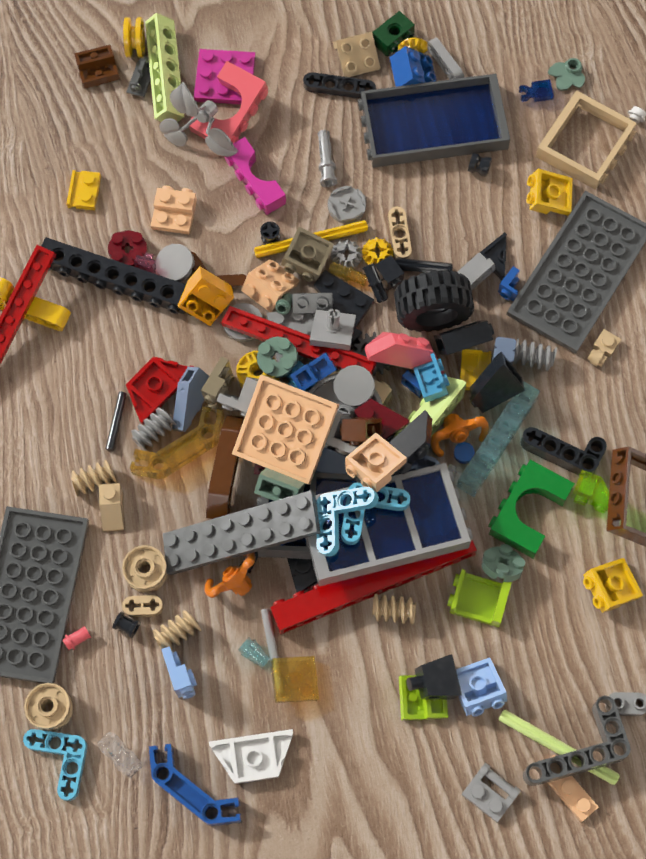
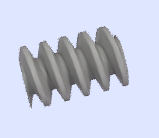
(534, 355)
(152, 429)

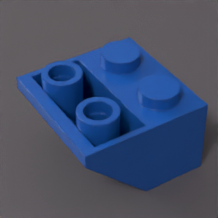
(411, 67)

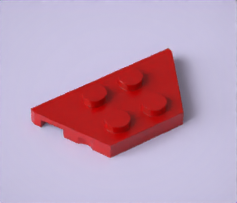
(154, 385)

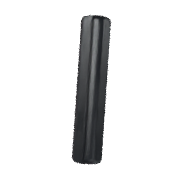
(423, 266)

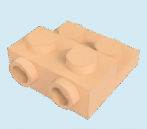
(173, 210)
(374, 462)

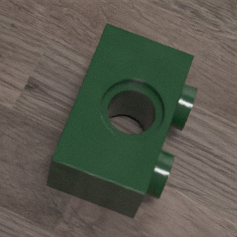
(397, 25)

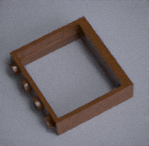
(619, 490)

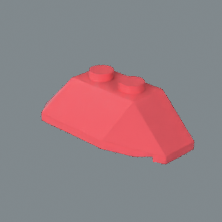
(400, 350)

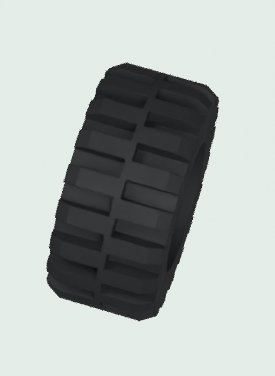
(434, 301)

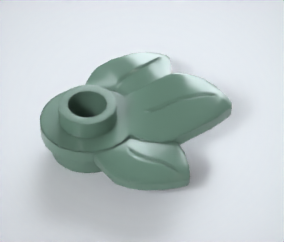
(566, 76)

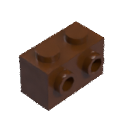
(360, 429)

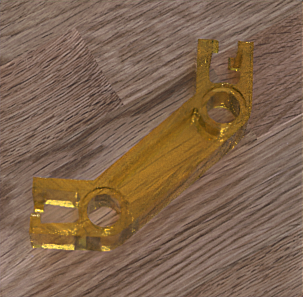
(181, 450)

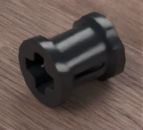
(126, 624)

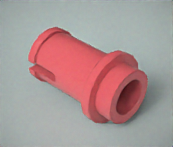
(76, 638)

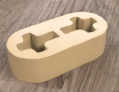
(142, 601)

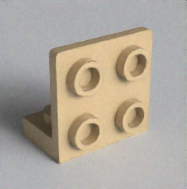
(357, 54)

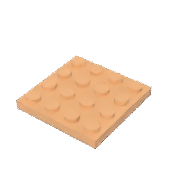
(285, 429)

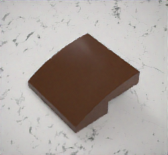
(97, 66)

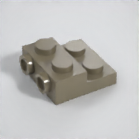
(307, 255)
(217, 383)

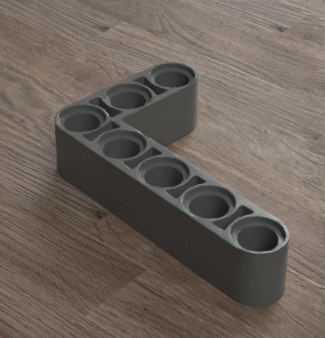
(586, 754)

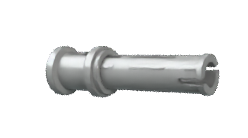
(326, 166)

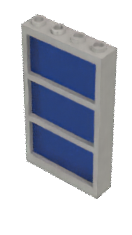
(394, 538)

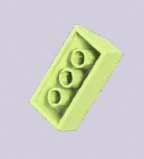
(442, 406)

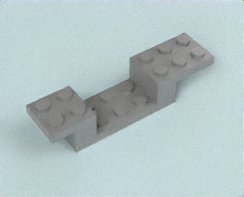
(242, 404)

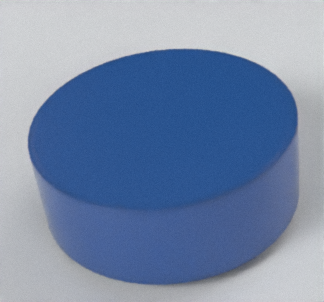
(463, 452)

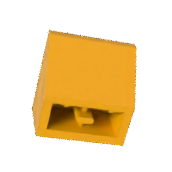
(205, 296)

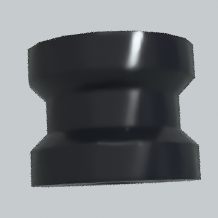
(268, 229)

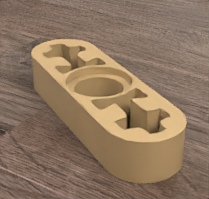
(401, 226)

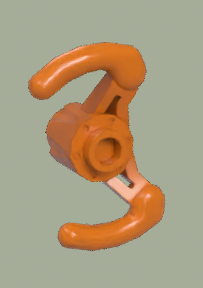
(458, 431)
(233, 579)

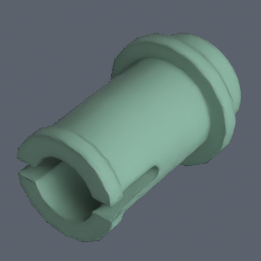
(283, 305)

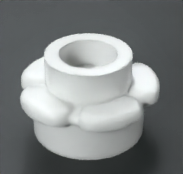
(637, 114)

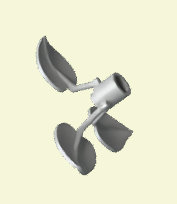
(185, 103)

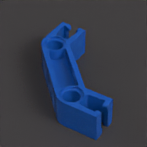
(187, 792)

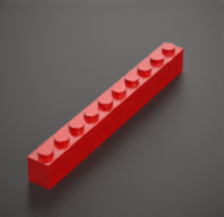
(342, 594)

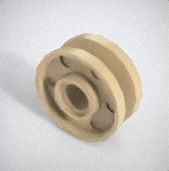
(143, 556)
(37, 700)

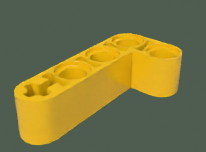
(40, 310)

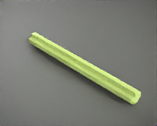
(553, 744)

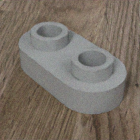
(628, 703)

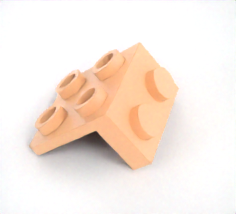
(268, 284)

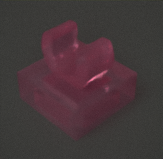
(145, 263)

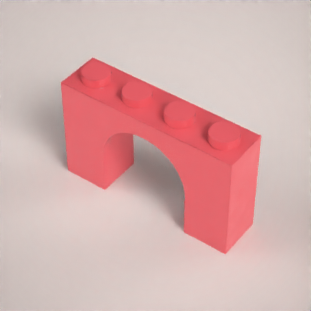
(252, 92)

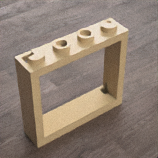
(571, 167)

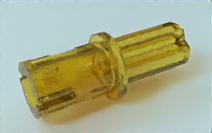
(348, 273)

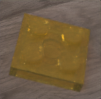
(294, 679)

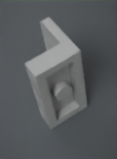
(477, 269)

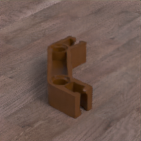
(224, 469)

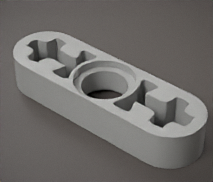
(444, 59)

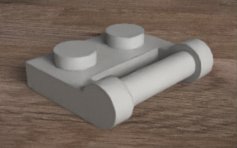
(487, 799)

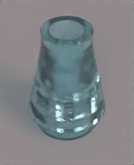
(252, 651)

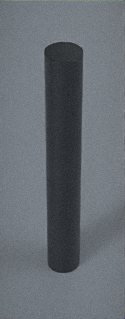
(116, 421)

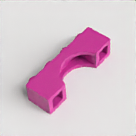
(267, 193)

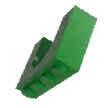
(533, 480)

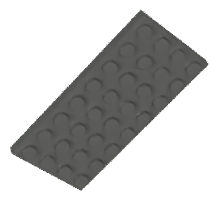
(579, 272)
(36, 589)

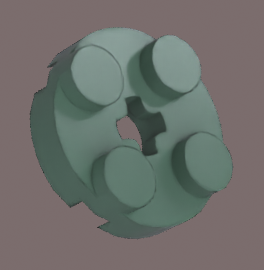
(269, 365)
(493, 563)

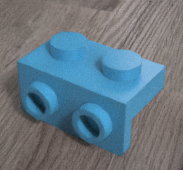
(431, 380)

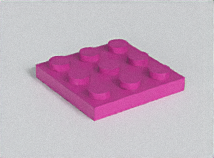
(209, 65)

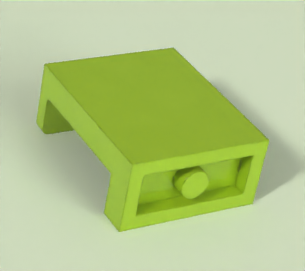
(479, 598)

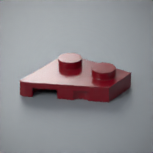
(391, 421)

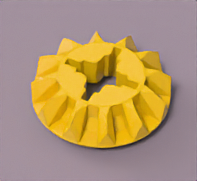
(414, 43)
(371, 257)

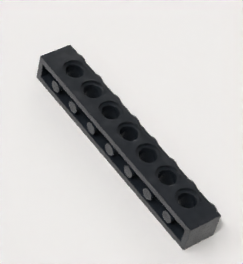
(109, 268)

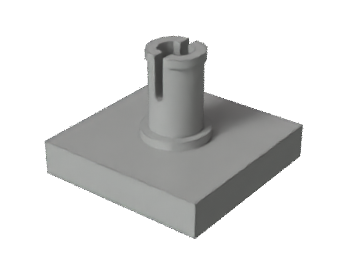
(332, 329)

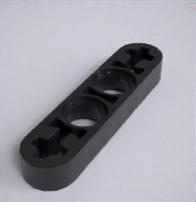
(340, 82)

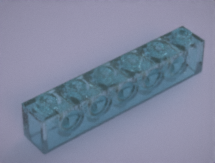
(497, 440)

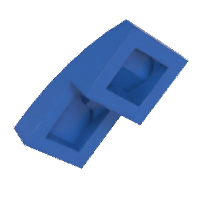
(313, 372)

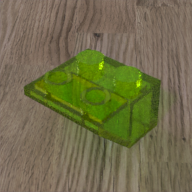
(591, 490)

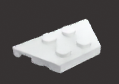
(253, 756)

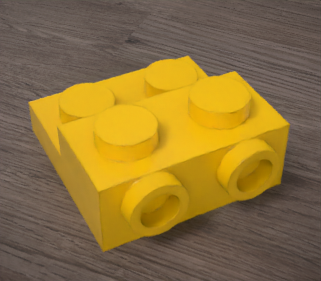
(549, 192)
(612, 585)

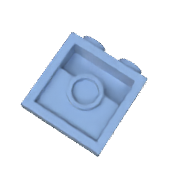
(181, 678)
(480, 687)

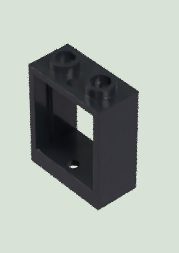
(464, 337)

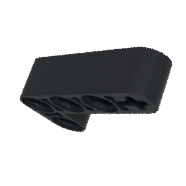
(562, 448)

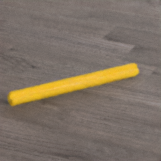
(329, 234)

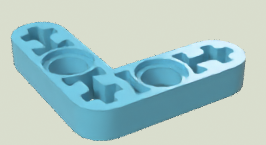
(383, 504)
(336, 508)
(69, 756)

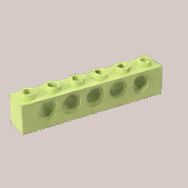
(163, 65)

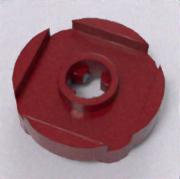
(126, 238)

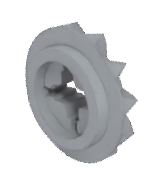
(354, 257)

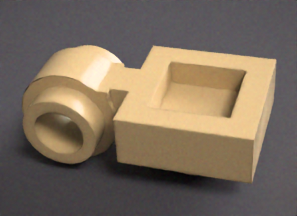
(604, 346)

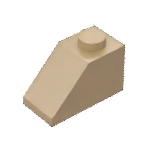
(111, 507)

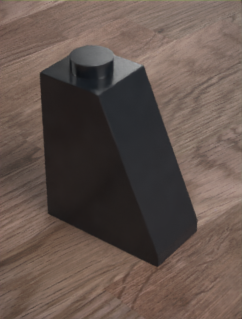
(496, 384)

